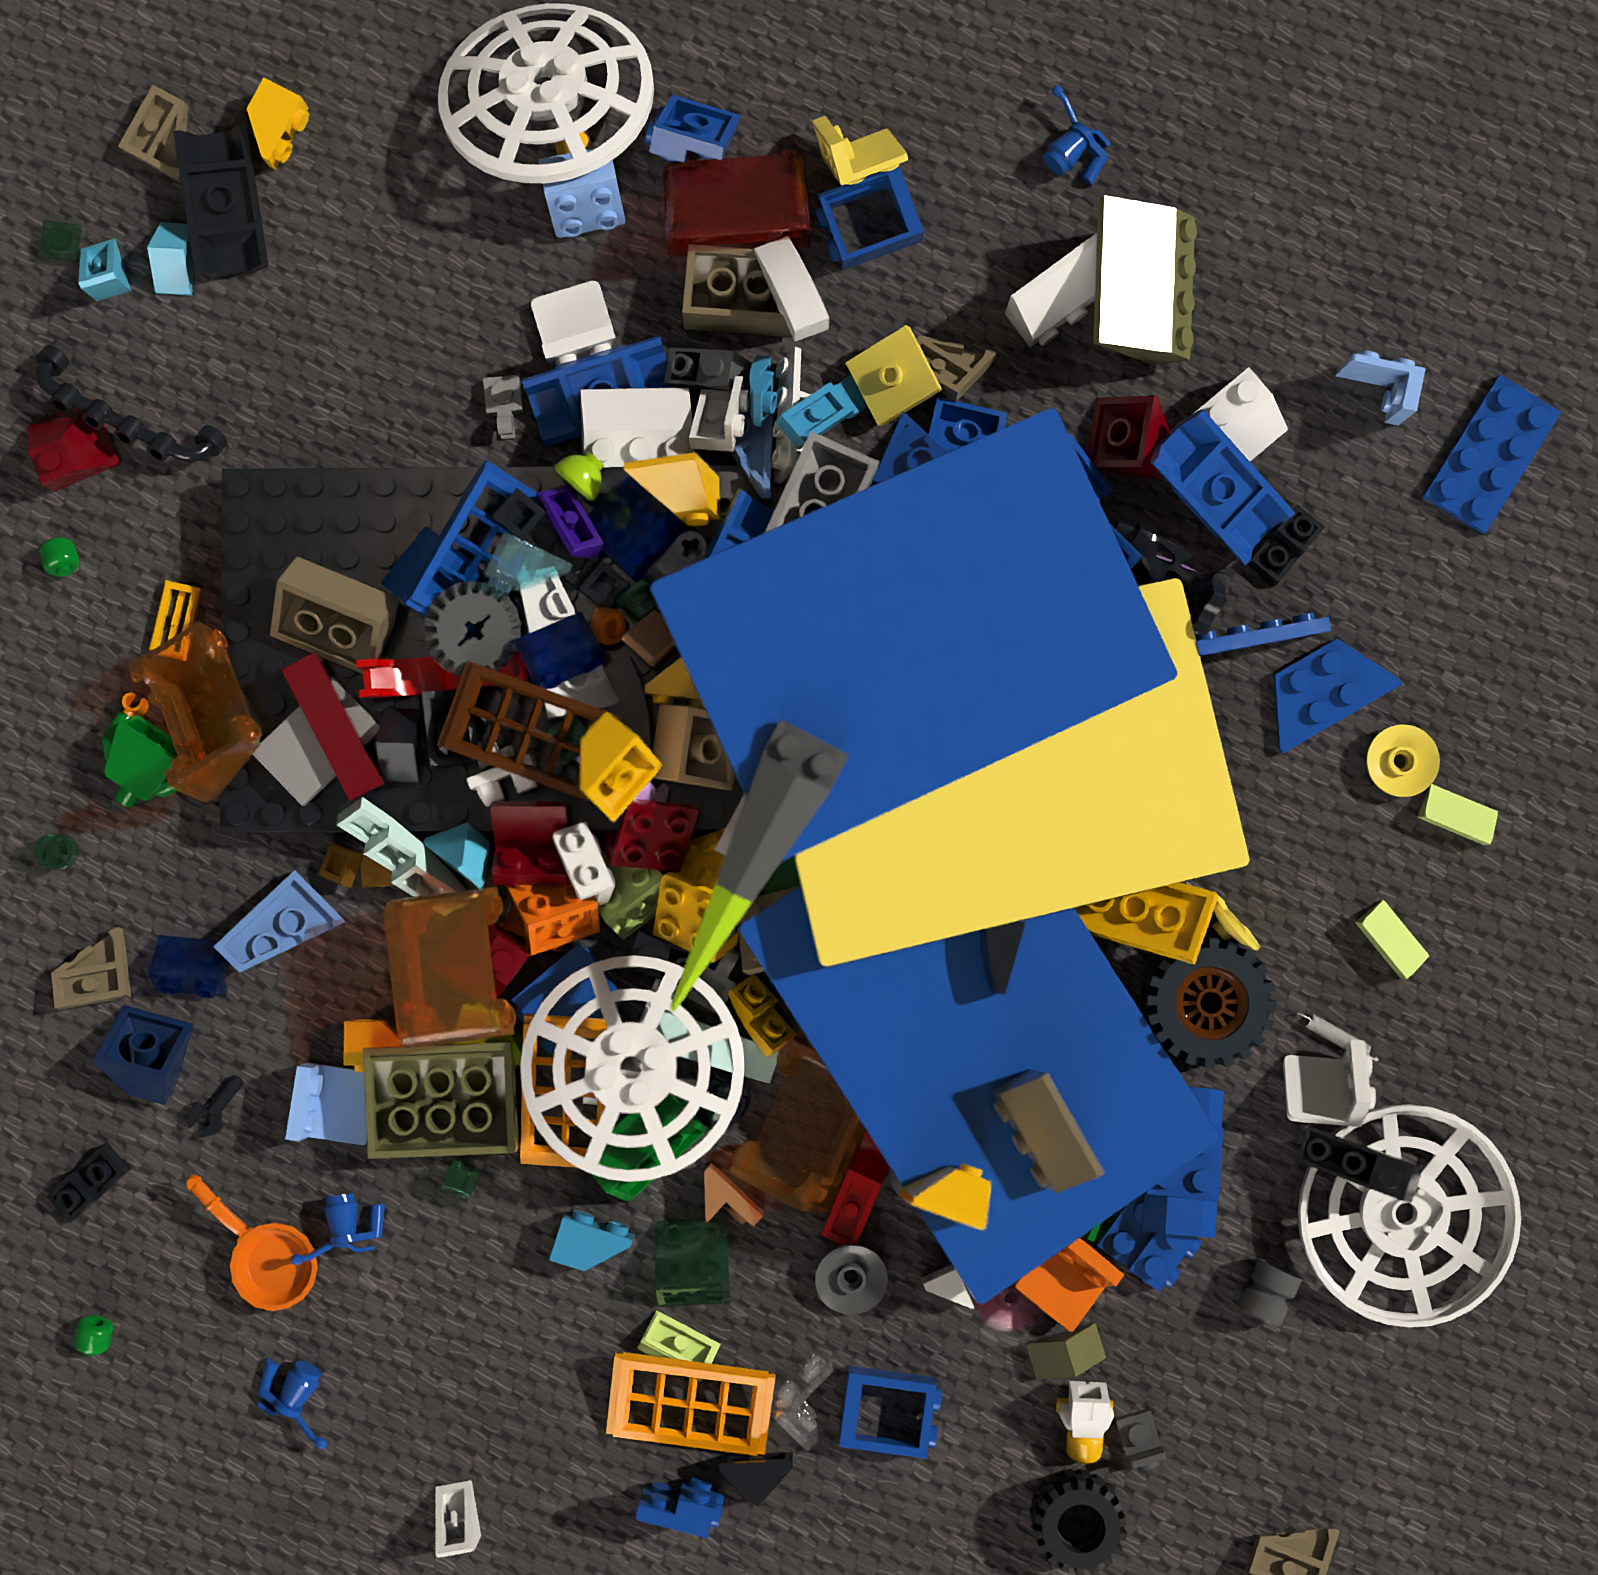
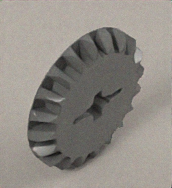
(471, 603)

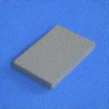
(296, 755)

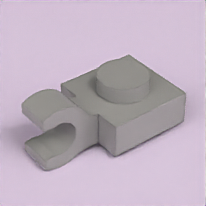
(503, 400)
(717, 980)

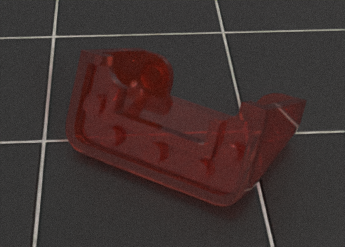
(736, 201)

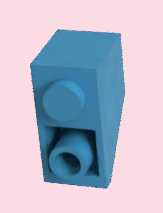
(587, 1243)

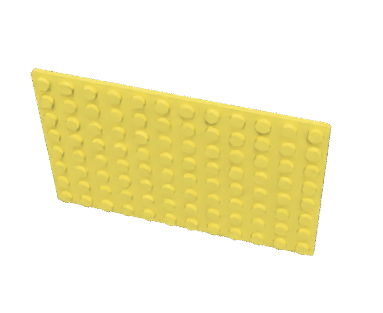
(1054, 827)

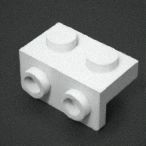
(720, 418)
(584, 863)

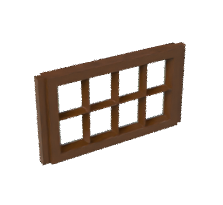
(463, 707)

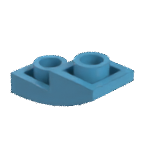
(762, 382)

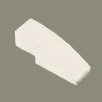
(792, 288)

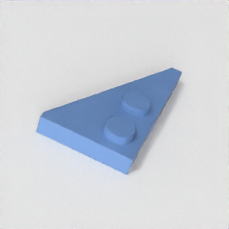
(754, 453)

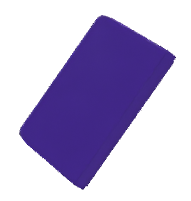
(571, 521)

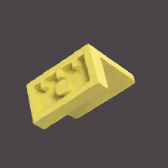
(857, 159)

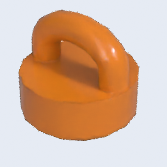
(608, 625)

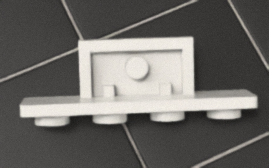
(788, 395)

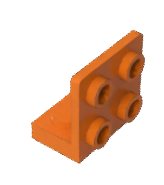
(554, 915)
(1069, 1283)

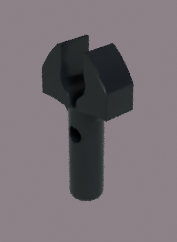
(215, 1107)

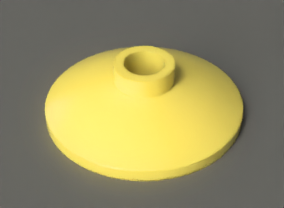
(1420, 756)
(1230, 927)

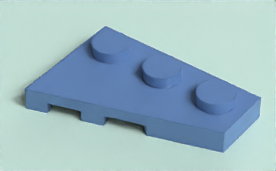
(278, 923)

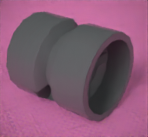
(1269, 1292)

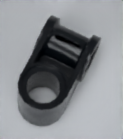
(675, 557)

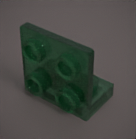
(692, 1262)

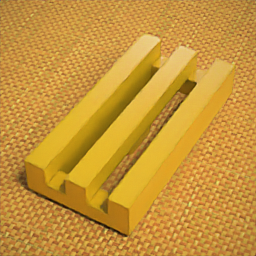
(163, 609)

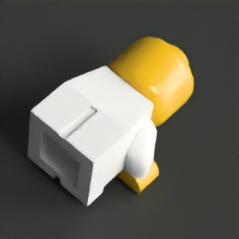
(1086, 1417)

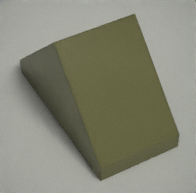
(1066, 1353)

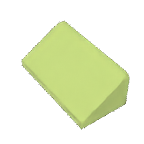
(1458, 815)
(1392, 939)
(676, 1341)

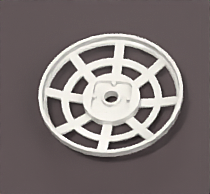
(550, 99)
(636, 1094)
(1425, 1228)

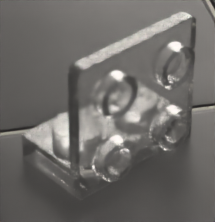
(791, 1409)

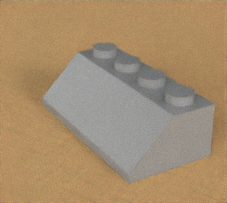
(822, 477)

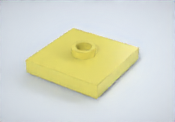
(893, 376)

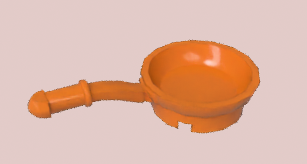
(262, 1256)

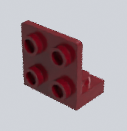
(651, 836)
(525, 842)

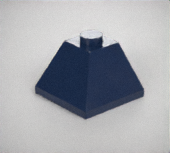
(144, 1053)

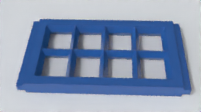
(499, 481)

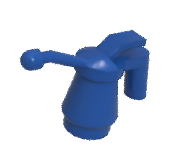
(1067, 149)
(342, 1220)
(297, 1388)

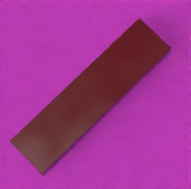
(333, 726)

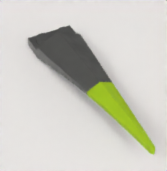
(783, 797)

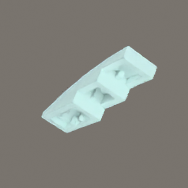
(394, 847)
(755, 1062)

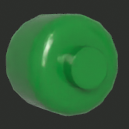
(59, 556)
(93, 1335)

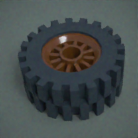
(1231, 1039)

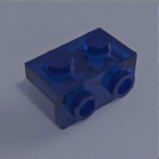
(560, 651)
(188, 967)

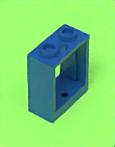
(841, 195)
(932, 1402)

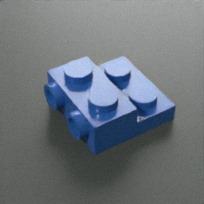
(690, 127)
(963, 423)
(1144, 1253)
(690, 1511)

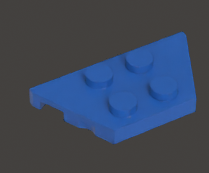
(1325, 690)

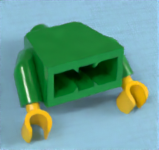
(137, 755)

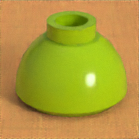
(581, 474)

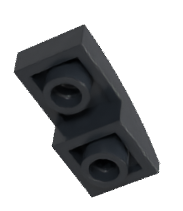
(1285, 546)
(88, 1182)

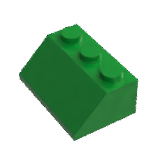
(645, 1156)

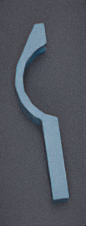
(822, 411)

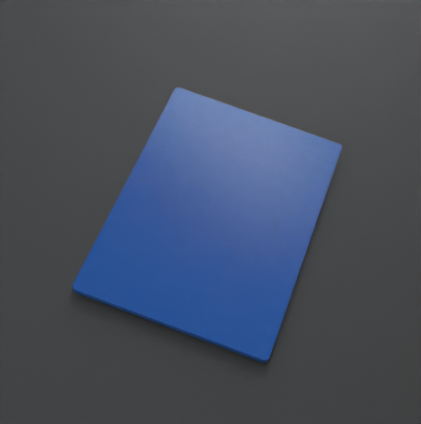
(921, 623)
(927, 1043)

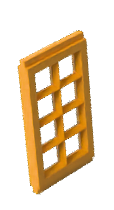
(545, 1154)
(622, 1394)

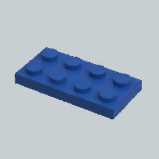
(1491, 454)

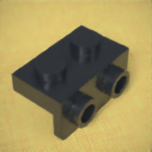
(433, 713)

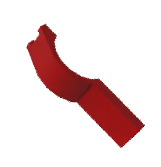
(419, 675)
(857, 1194)

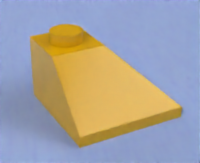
(682, 485)
(614, 765)
(953, 1194)

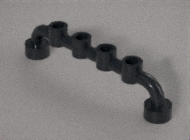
(129, 428)

